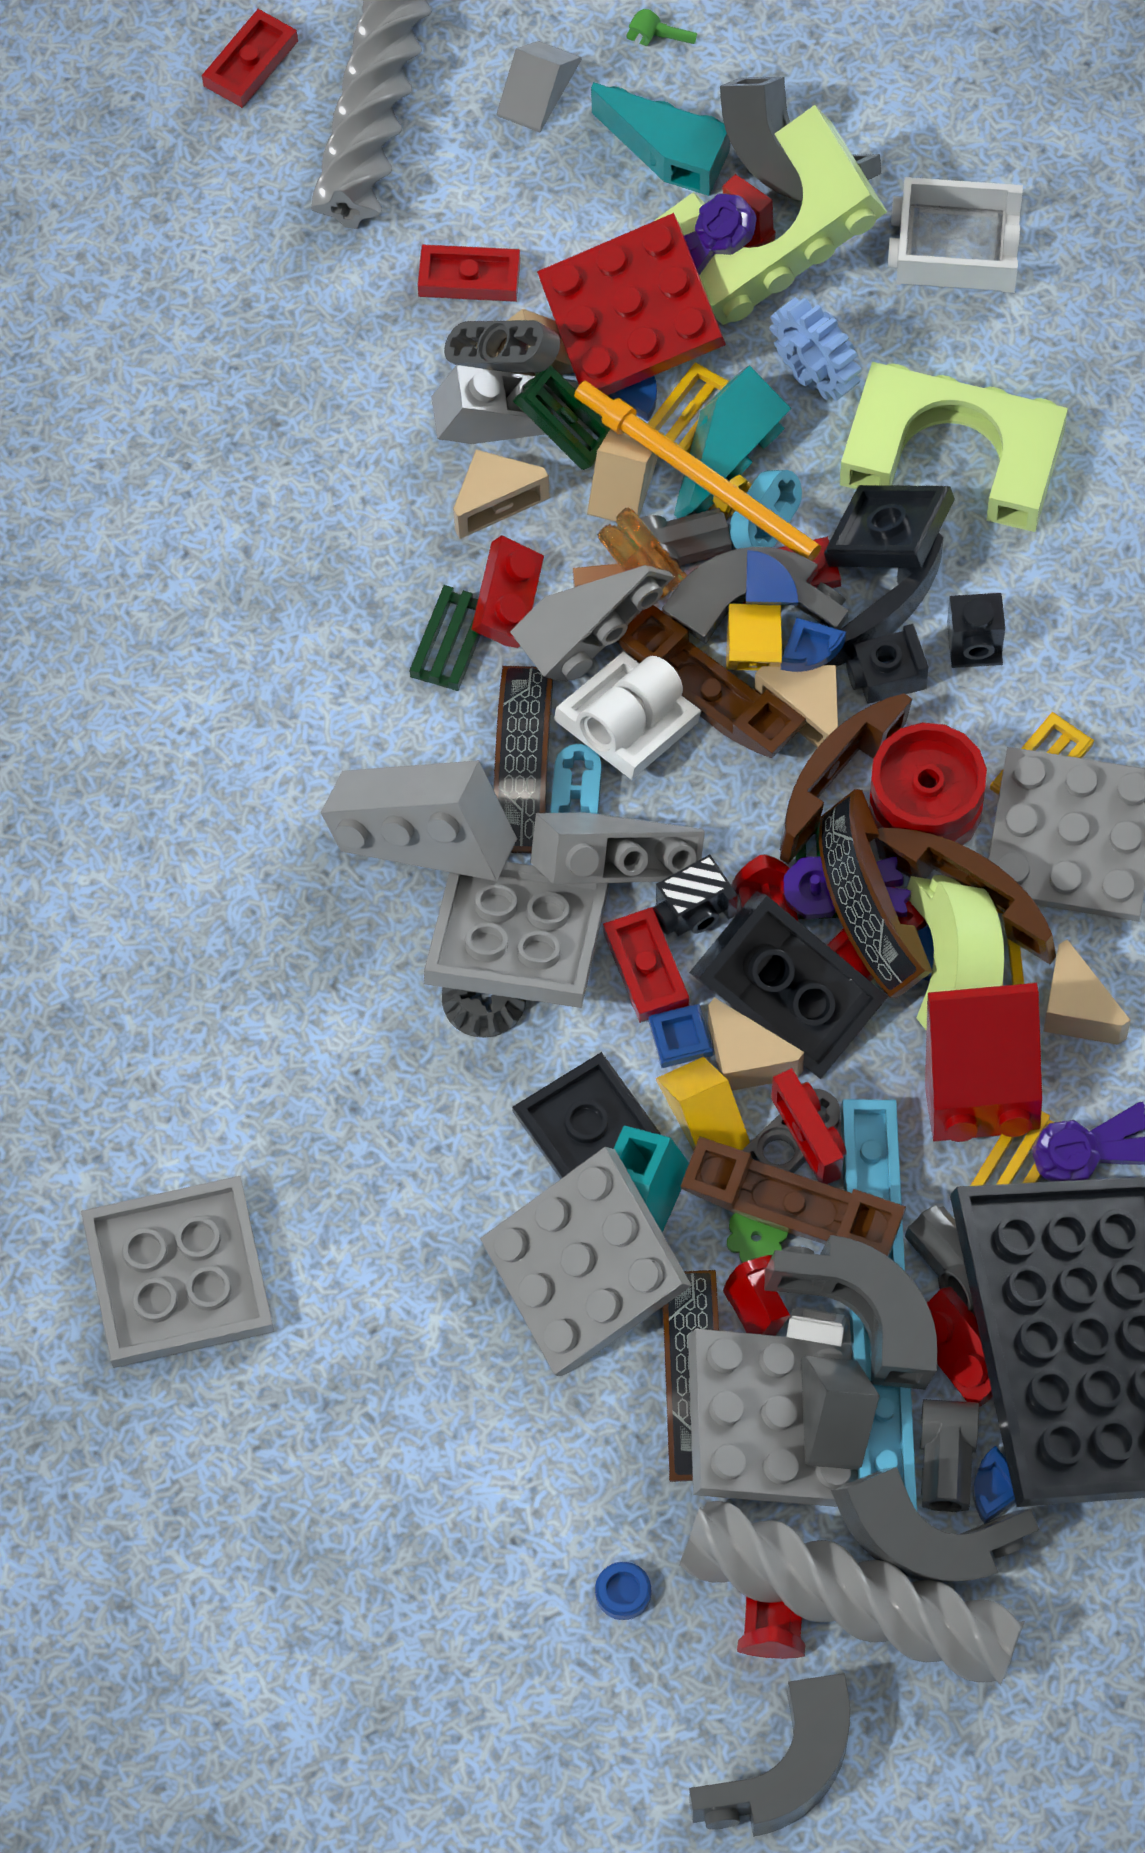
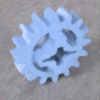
(815, 348)

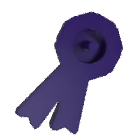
(721, 228)
(809, 896)
(1072, 1152)

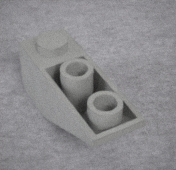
(479, 406)
(577, 623)
(611, 848)

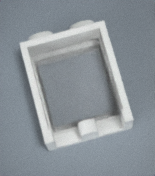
(956, 234)

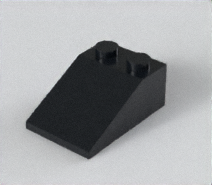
(789, 982)

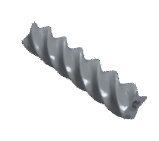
(365, 110)
(865, 1598)

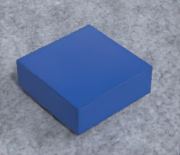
(680, 1035)

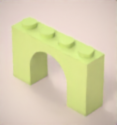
(833, 210)
(903, 402)

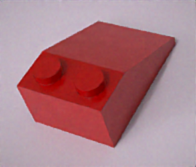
(983, 1062)

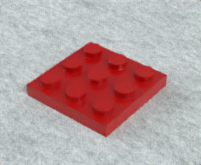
(631, 307)

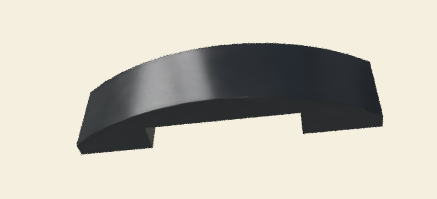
(894, 607)

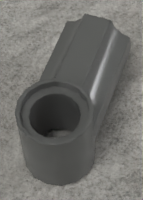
(692, 536)
(938, 1243)
(948, 1445)

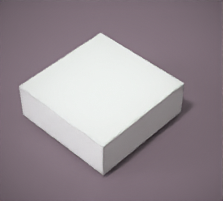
(816, 1326)

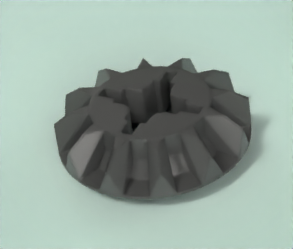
(472, 1017)

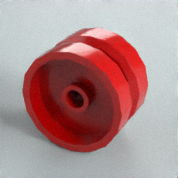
(929, 782)

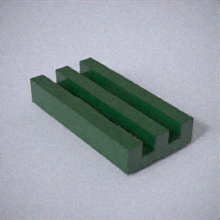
(560, 422)
(464, 602)

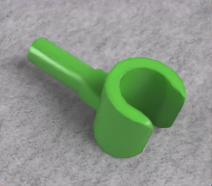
(649, 24)

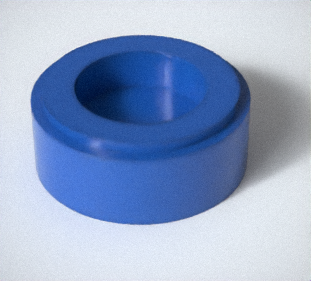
(623, 1590)

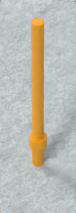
(622, 419)

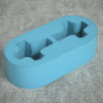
(767, 489)
(563, 789)

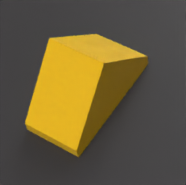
(753, 637)
(704, 1104)

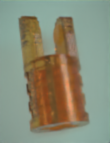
(637, 546)

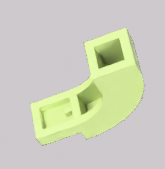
(963, 933)

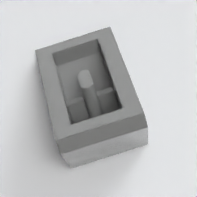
(536, 84)

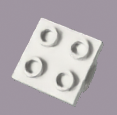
(629, 712)

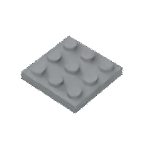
(1072, 832)
(517, 936)
(585, 1262)
(176, 1271)
(752, 1421)

